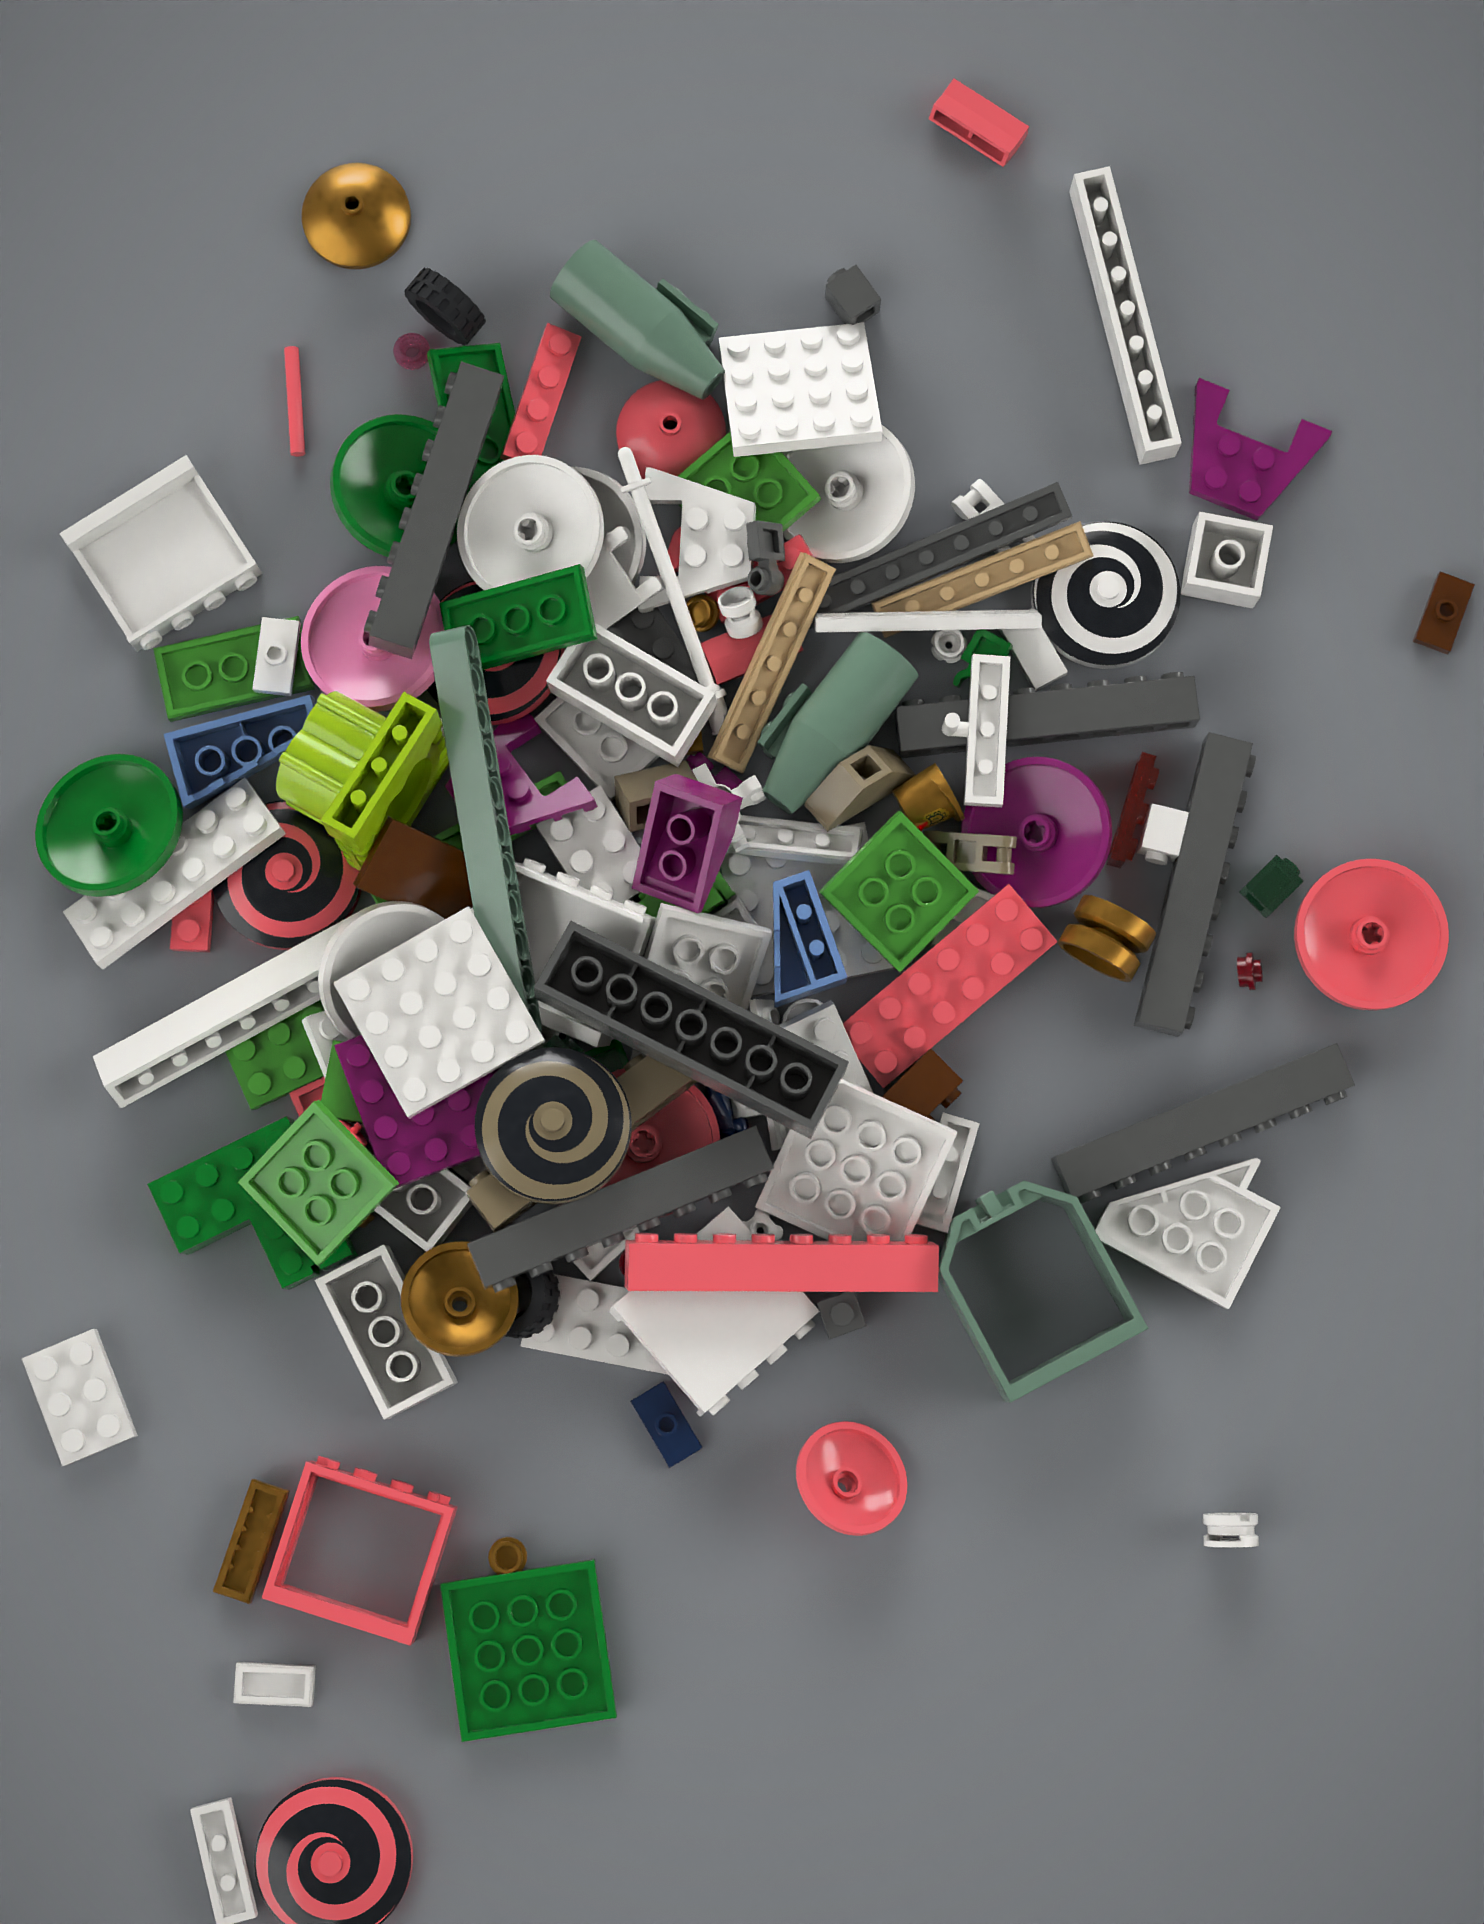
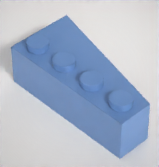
(226, 750)

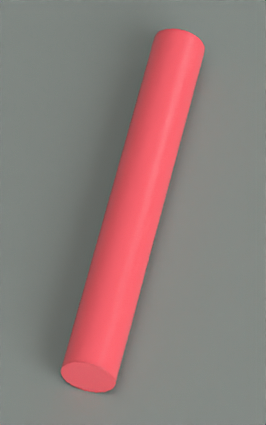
(294, 401)

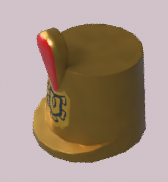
(928, 799)

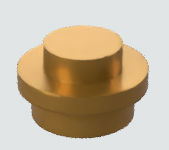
(703, 612)
(507, 1555)

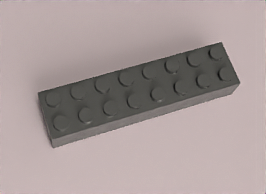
(690, 1029)

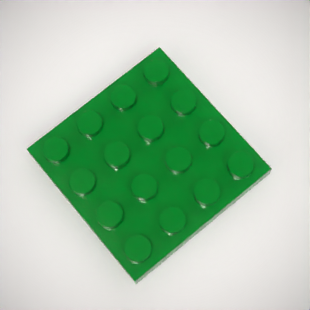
(528, 1650)

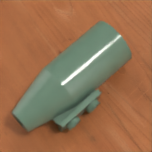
(644, 325)
(833, 721)

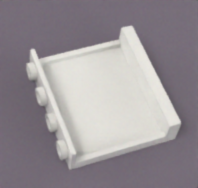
(162, 554)
(550, 905)
(715, 1337)

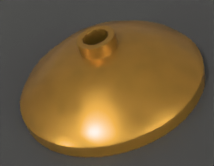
(360, 235)
(435, 1284)

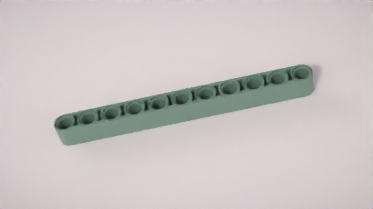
(482, 805)

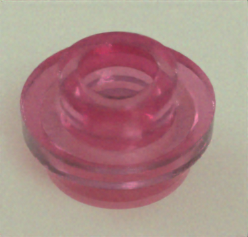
(408, 341)

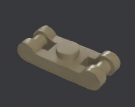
(970, 851)

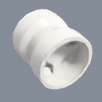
(741, 616)

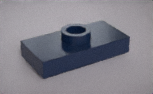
(666, 1424)

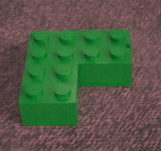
(208, 1203)

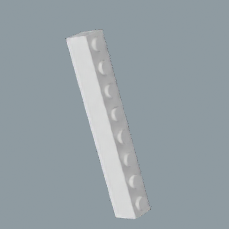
(1125, 315)
(214, 1022)

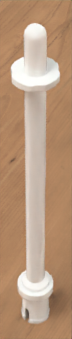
(671, 584)

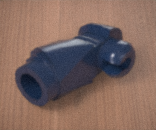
(724, 1114)

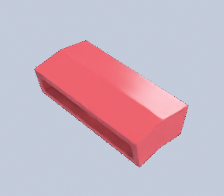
(978, 122)
(730, 656)

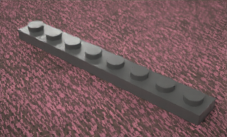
(945, 550)

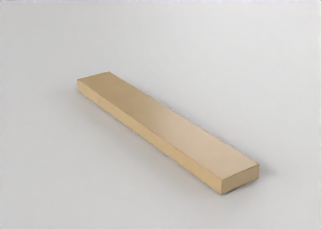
(992, 574)
(771, 662)

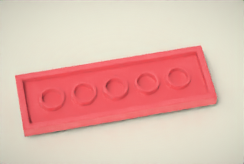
(947, 985)

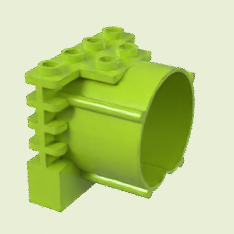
(360, 767)

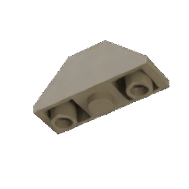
(857, 785)

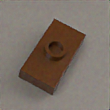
(1443, 613)

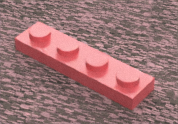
(541, 393)

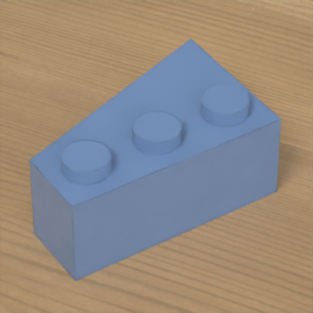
(803, 942)

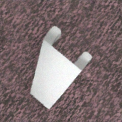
(609, 586)

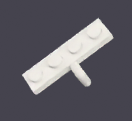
(984, 730)

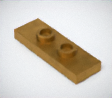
(251, 1541)

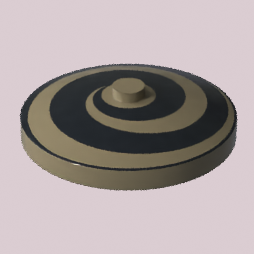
(553, 1125)

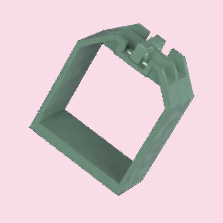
(993, 1208)

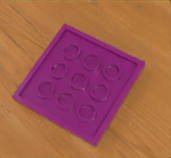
(417, 1145)

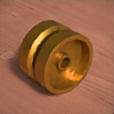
(1107, 938)

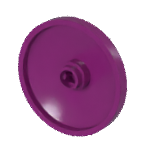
(1058, 827)

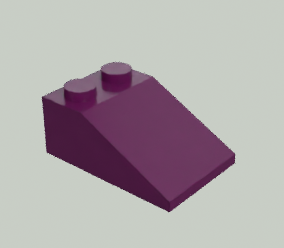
(685, 841)

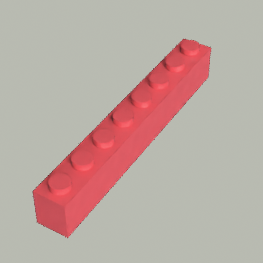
(781, 1265)

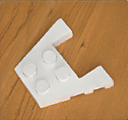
(711, 536)

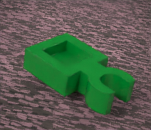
(984, 644)

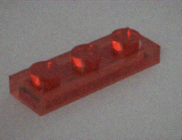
(1133, 810)

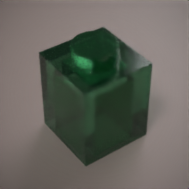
(1272, 885)

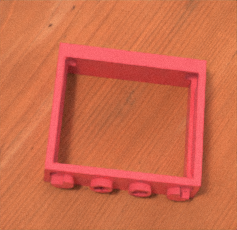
(339, 1611)

